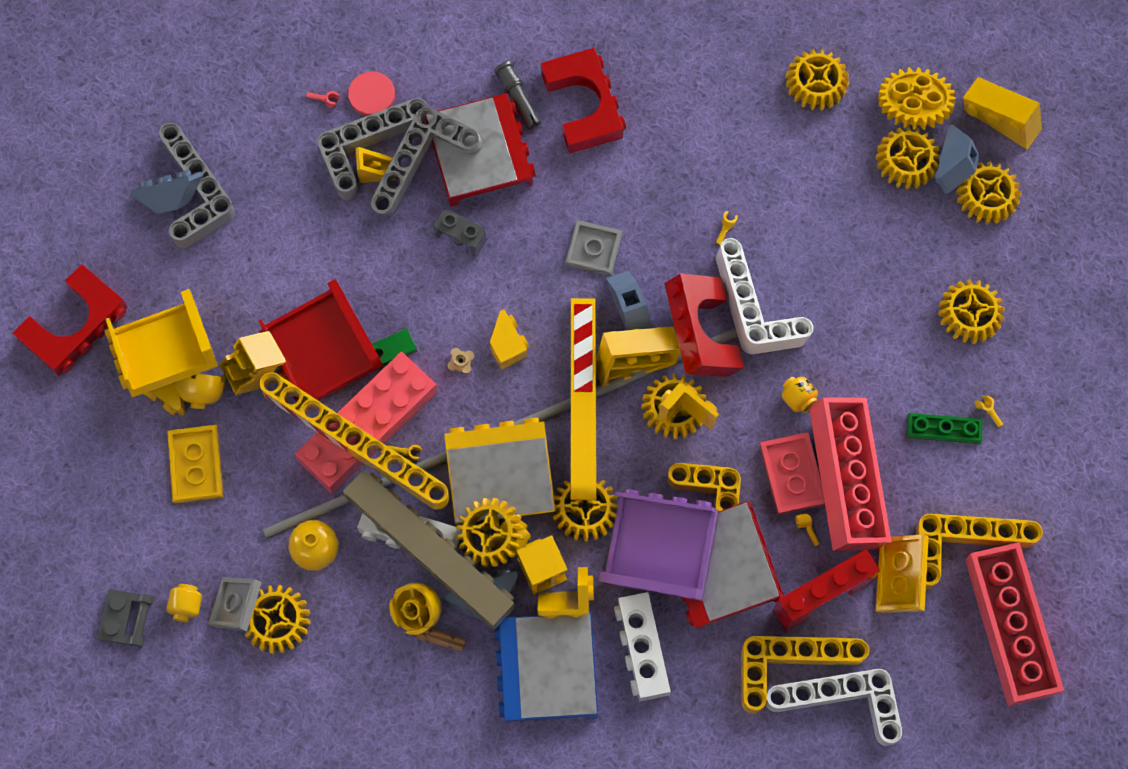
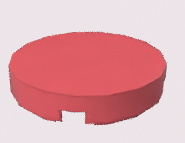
(371, 93)

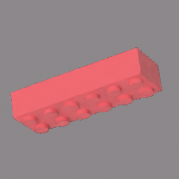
(376, 409)
(849, 474)
(1014, 624)

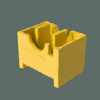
(252, 359)
(542, 564)

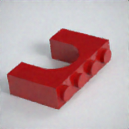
(586, 70)
(697, 350)
(61, 351)
(846, 577)

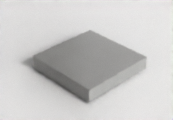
(593, 248)
(234, 603)

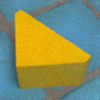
(371, 165)

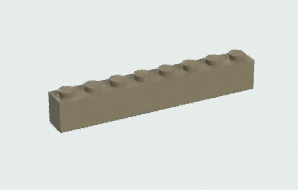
(429, 549)

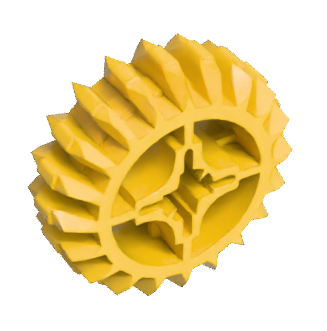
(807, 93)
(892, 165)
(995, 198)
(972, 292)
(652, 399)
(597, 507)
(489, 542)
(280, 608)

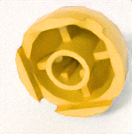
(201, 389)
(313, 545)
(415, 607)

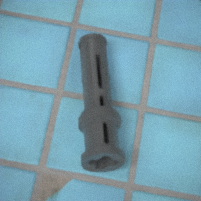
(513, 85)

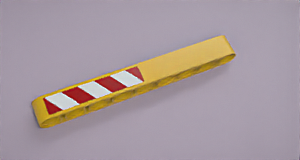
(583, 399)
(362, 449)

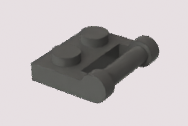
(117, 616)

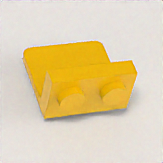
(687, 398)
(570, 602)

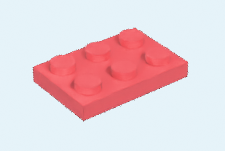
(792, 473)

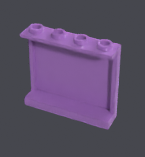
(661, 545)

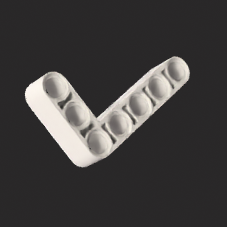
(749, 306)
(841, 693)

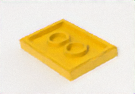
(195, 464)
(902, 574)

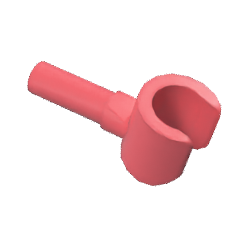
(324, 98)

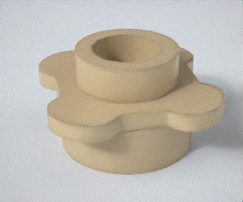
(463, 367)

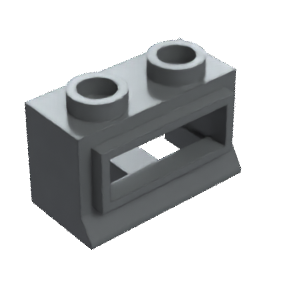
(461, 230)

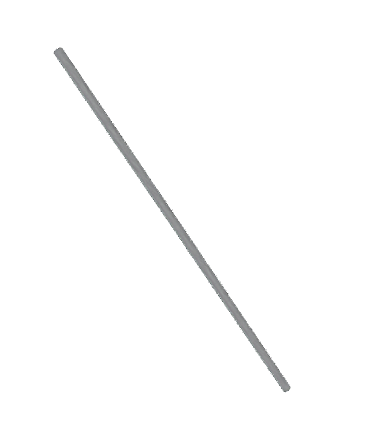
(442, 457)

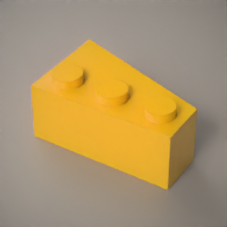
(1004, 111)
(635, 351)

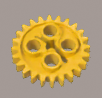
(916, 98)

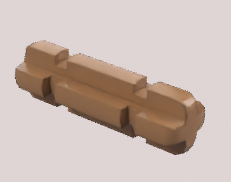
(443, 639)

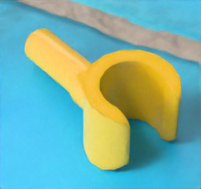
(727, 224)
(988, 407)
(407, 452)
(803, 521)

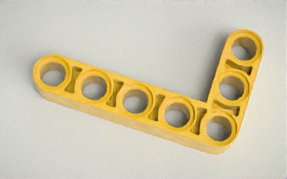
(715, 486)
(967, 536)
(792, 656)

